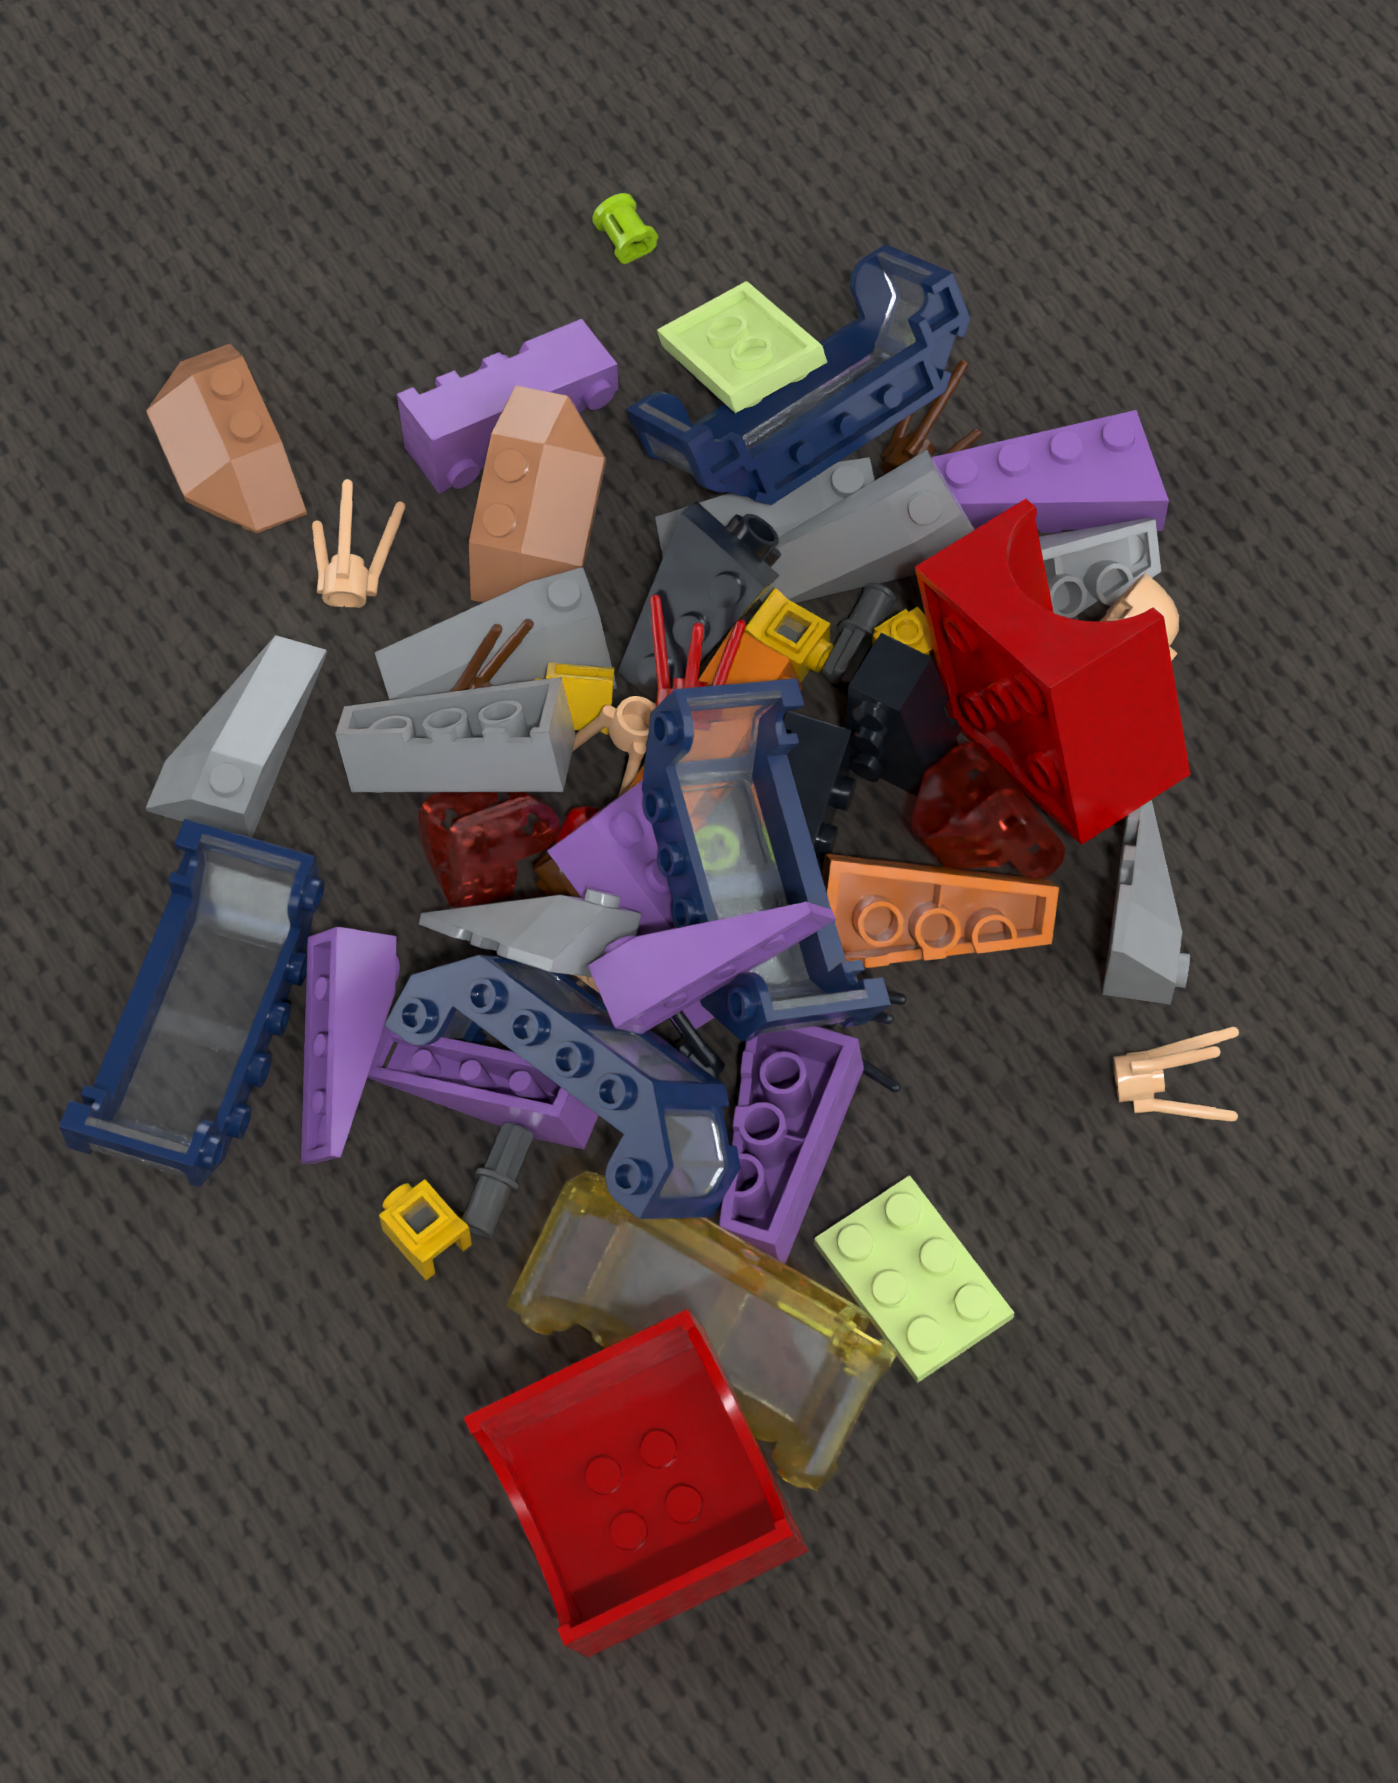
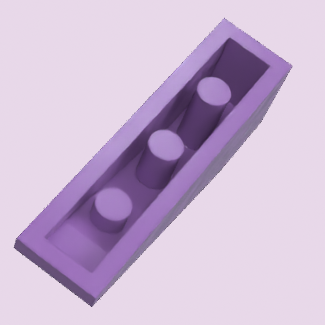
(669, 970)
(346, 1009)
(485, 1085)

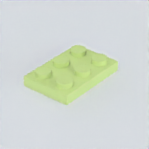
(742, 346)
(913, 1278)

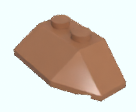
(225, 442)
(534, 494)

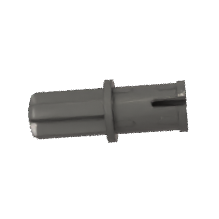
(857, 633)
(497, 1179)

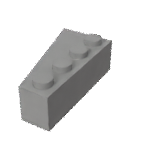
(461, 741)

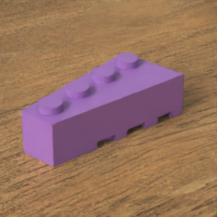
(452, 425)
(1072, 474)
(619, 856)
(786, 1130)

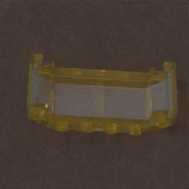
(780, 1336)

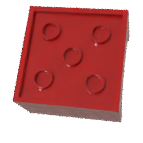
(1060, 702)
(637, 1483)

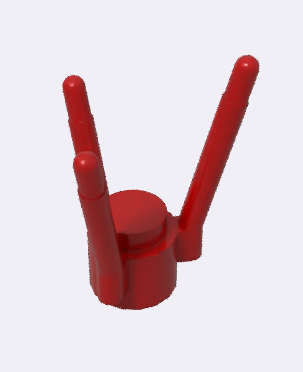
(694, 654)

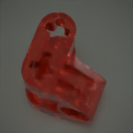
(981, 818)
(467, 864)

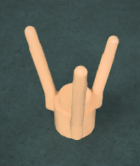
(345, 578)
(627, 729)
(1142, 1075)

